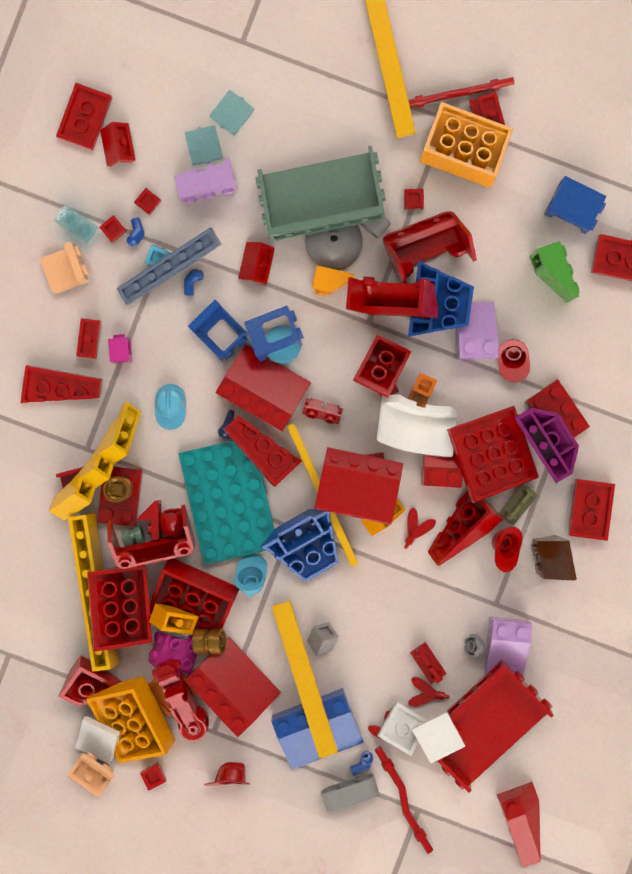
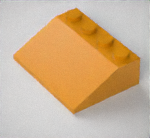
(466, 145)
(138, 718)

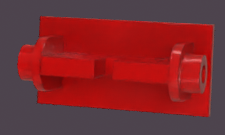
(330, 414)
(428, 663)

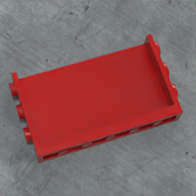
(491, 722)

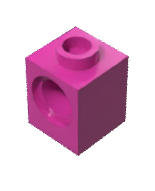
(120, 349)

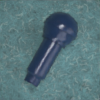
(229, 417)

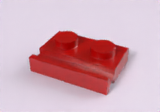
(487, 107)

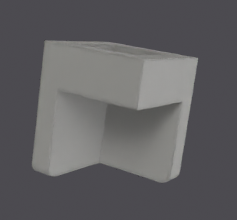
(322, 638)

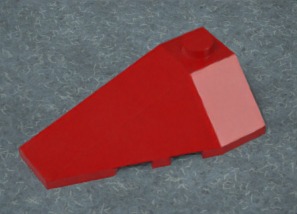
(464, 528)
(83, 682)
(522, 817)

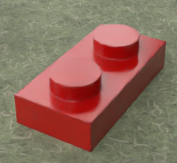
(88, 338)

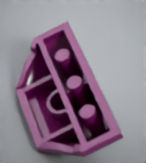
(550, 441)

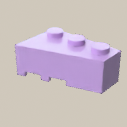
(206, 182)

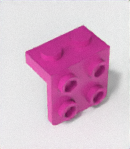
(171, 647)

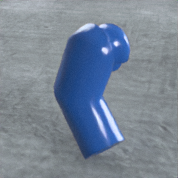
(137, 233)
(190, 279)
(364, 764)

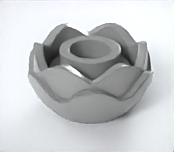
(474, 646)

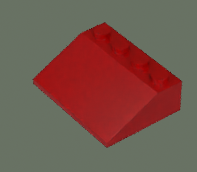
(263, 388)
(359, 486)
(195, 593)
(119, 607)
(233, 687)

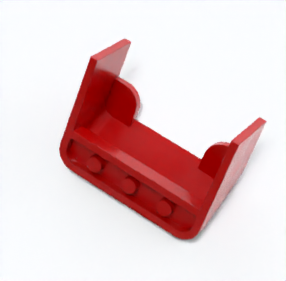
(426, 240)
(392, 298)
(153, 550)

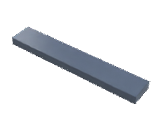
(169, 266)

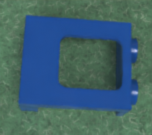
(211, 317)
(258, 338)

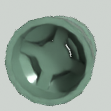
(133, 536)

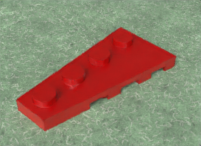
(55, 385)
(262, 451)

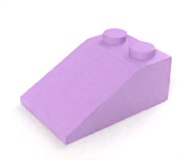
(480, 337)
(509, 642)

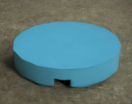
(286, 354)

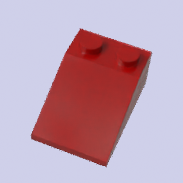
(382, 366)
(441, 471)

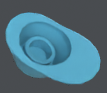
(170, 406)
(251, 574)

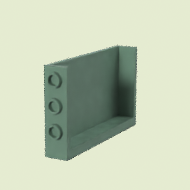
(321, 196)

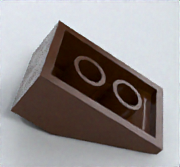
(553, 558)

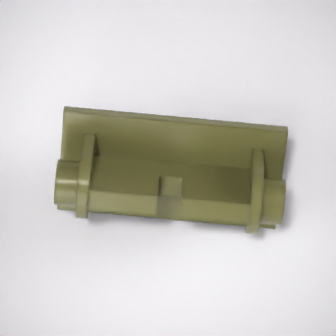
(518, 503)

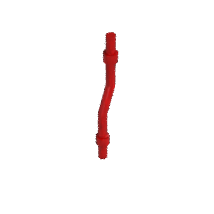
(493, 85)
(419, 833)

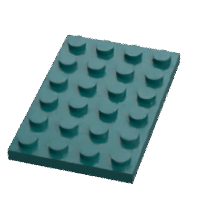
(226, 501)

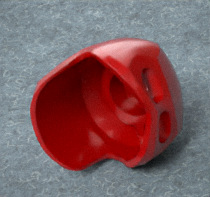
(172, 523)

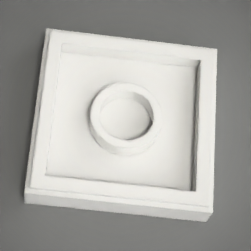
(398, 728)
(438, 736)
(97, 739)

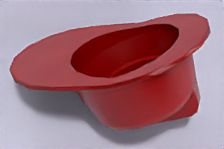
(514, 360)
(507, 548)
(230, 774)

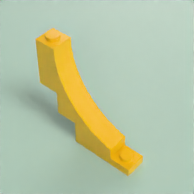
(99, 467)

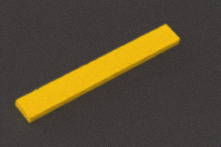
(390, 68)
(315, 479)
(305, 680)

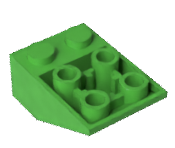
(552, 268)

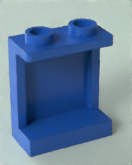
(576, 204)

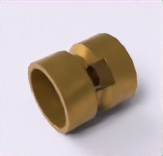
(118, 489)
(209, 641)

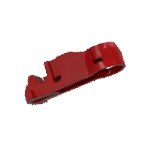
(181, 704)

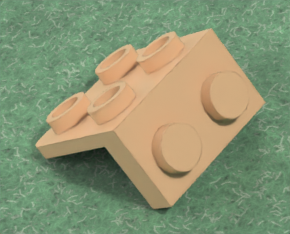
(65, 268)
(91, 774)

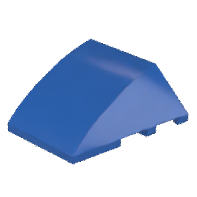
(453, 302)
(304, 544)

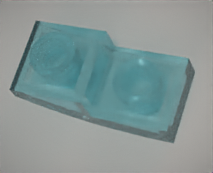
(76, 223)

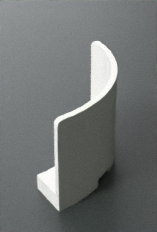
(415, 427)

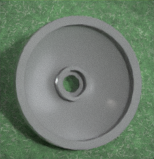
(335, 254)

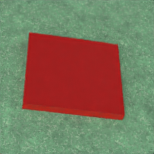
(492, 454)

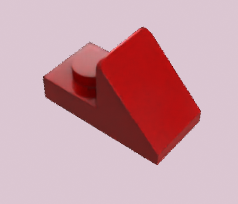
(153, 513)

